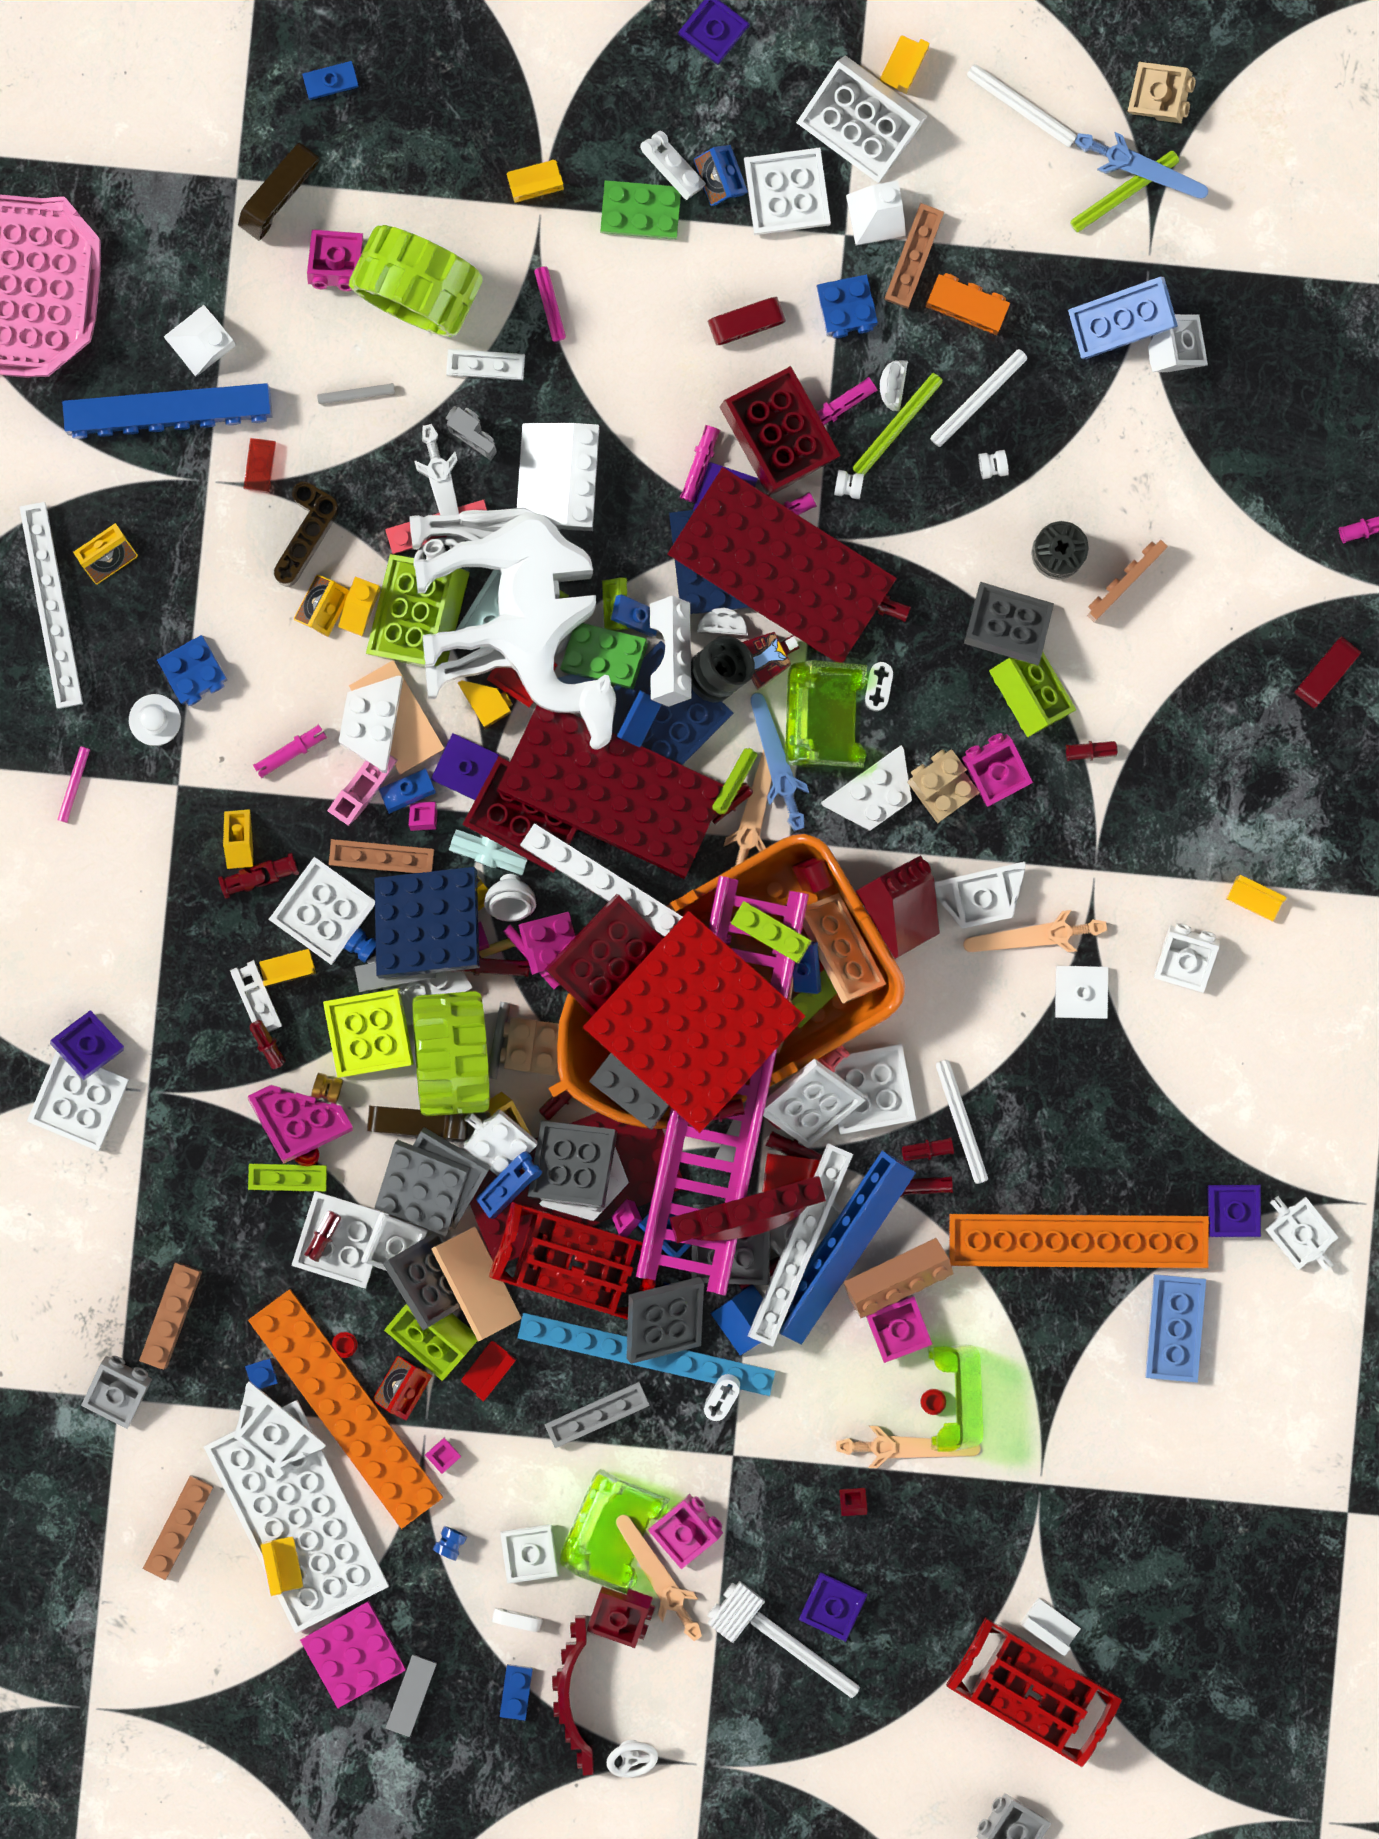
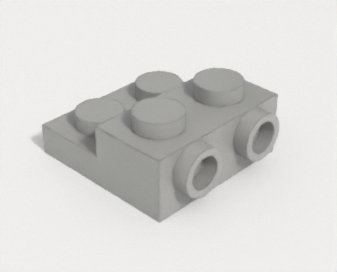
(467, 428)
(117, 1391)
(1012, 1821)

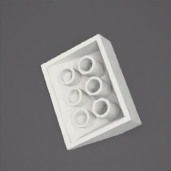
(861, 118)
(559, 472)

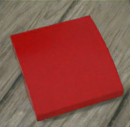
(785, 1170)

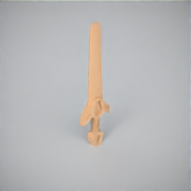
(752, 819)
(1038, 935)
(897, 1447)
(661, 1581)

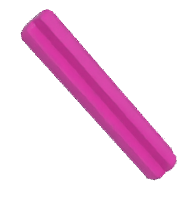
(550, 303)

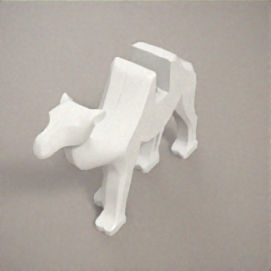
(530, 613)

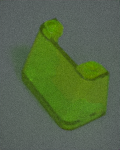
(823, 714)
(966, 1365)
(595, 1543)

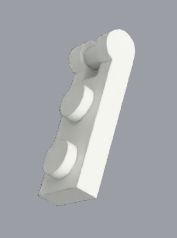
(672, 165)
(256, 996)

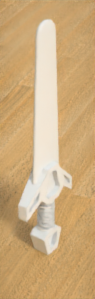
(439, 475)

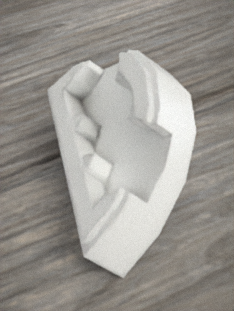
(893, 383)
(723, 622)

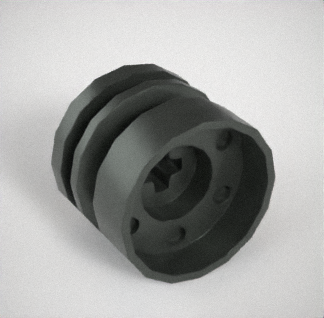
(1053, 563)
(721, 669)

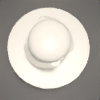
(154, 720)

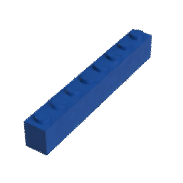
(167, 409)
(845, 1243)

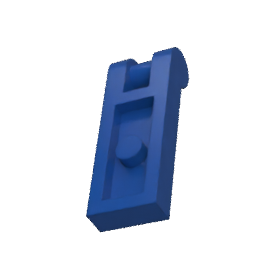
(508, 1185)

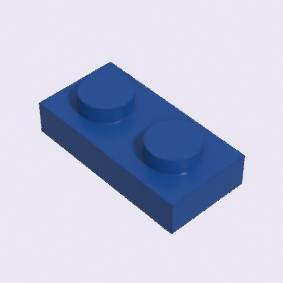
(516, 1692)

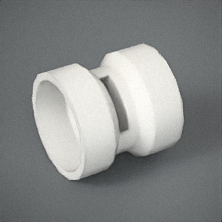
(987, 464)
(842, 484)

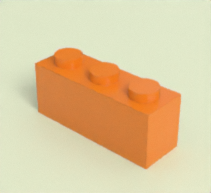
(968, 303)

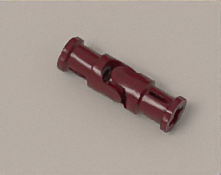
(255, 876)

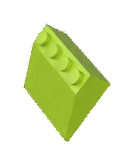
(408, 615)

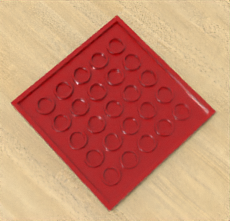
(694, 1022)

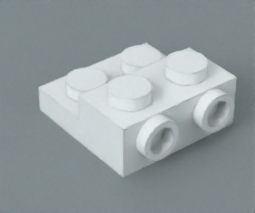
(1187, 957)

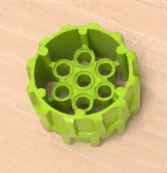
(415, 280)
(451, 1053)

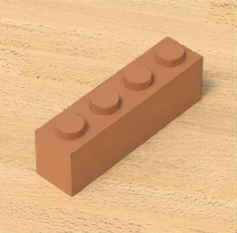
(898, 1278)
(170, 1315)

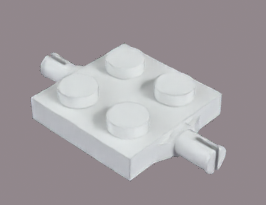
(497, 1140)
(1301, 1233)

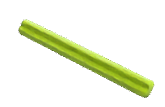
(1118, 195)
(897, 424)

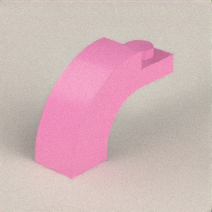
(359, 792)

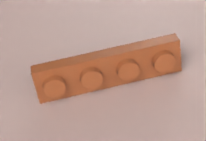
(914, 255)
(1118, 587)
(380, 857)
(178, 1527)

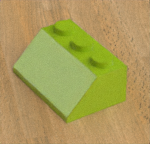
(1032, 693)
(437, 1346)

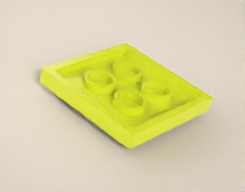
(368, 1032)

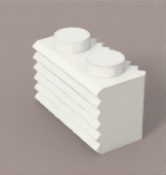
(735, 1611)

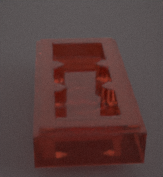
(259, 465)

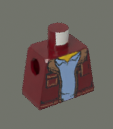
(770, 656)

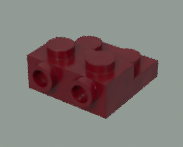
(621, 1616)

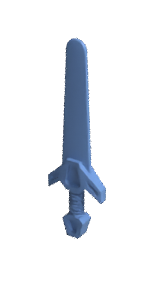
(1125, 159)
(781, 774)

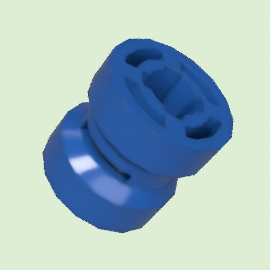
(361, 944)
(450, 1543)

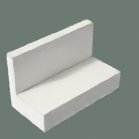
(1050, 1626)

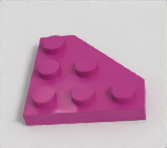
(297, 1121)

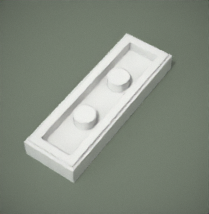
(485, 364)

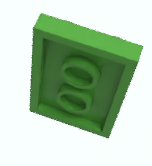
(640, 210)
(602, 652)

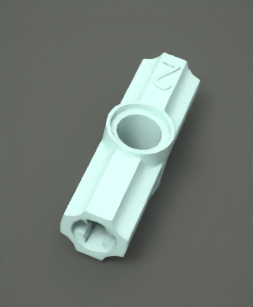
(487, 852)

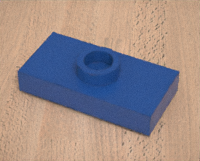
(330, 80)
(632, 614)
(407, 790)
(807, 972)

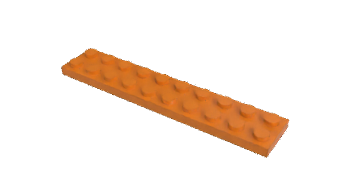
(1078, 1240)
(345, 1408)

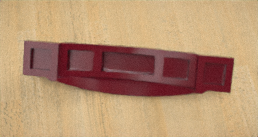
(748, 1214)
(561, 1683)

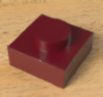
(853, 1502)

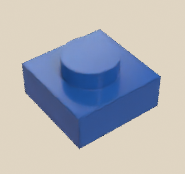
(262, 1373)

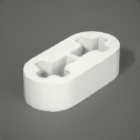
(872, 685)
(717, 1395)
(517, 1620)

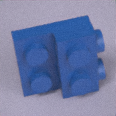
(847, 306)
(192, 671)

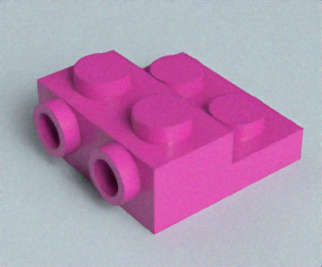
(333, 258)
(996, 769)
(545, 940)
(899, 1329)
(686, 1530)

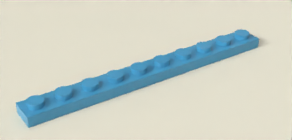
(614, 1347)

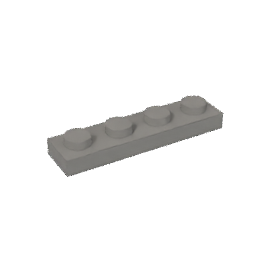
(596, 1414)

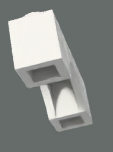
(673, 677)

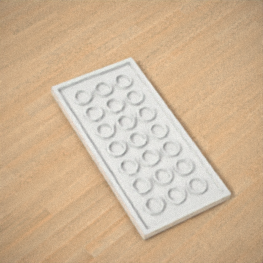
(311, 1507)

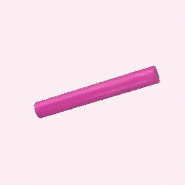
(73, 784)
(517, 940)

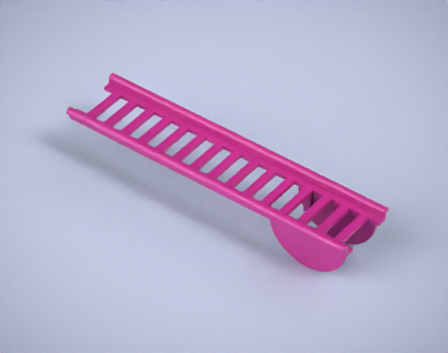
(751, 1122)

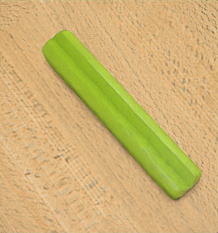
(734, 781)

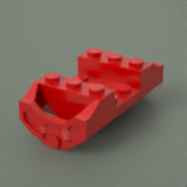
(548, 1254)
(1062, 1690)

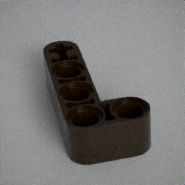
(276, 190)
(301, 537)
(412, 1122)

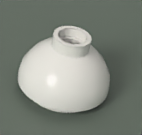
(510, 899)

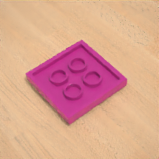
(353, 1654)

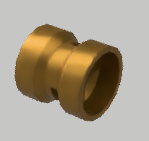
(321, 1086)

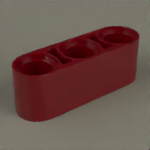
(746, 321)
(1327, 672)
(813, 875)

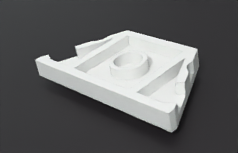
(371, 721)
(874, 793)
(982, 895)
(616, 1184)
(272, 1431)

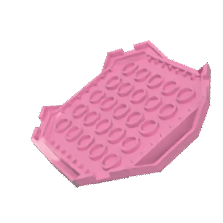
(45, 284)

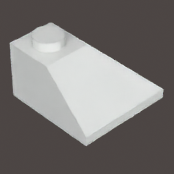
(876, 213)
(200, 340)
(1178, 347)

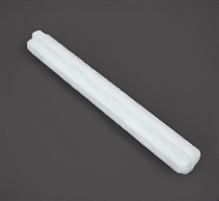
(1021, 105)
(997, 379)
(961, 1121)
(805, 1655)

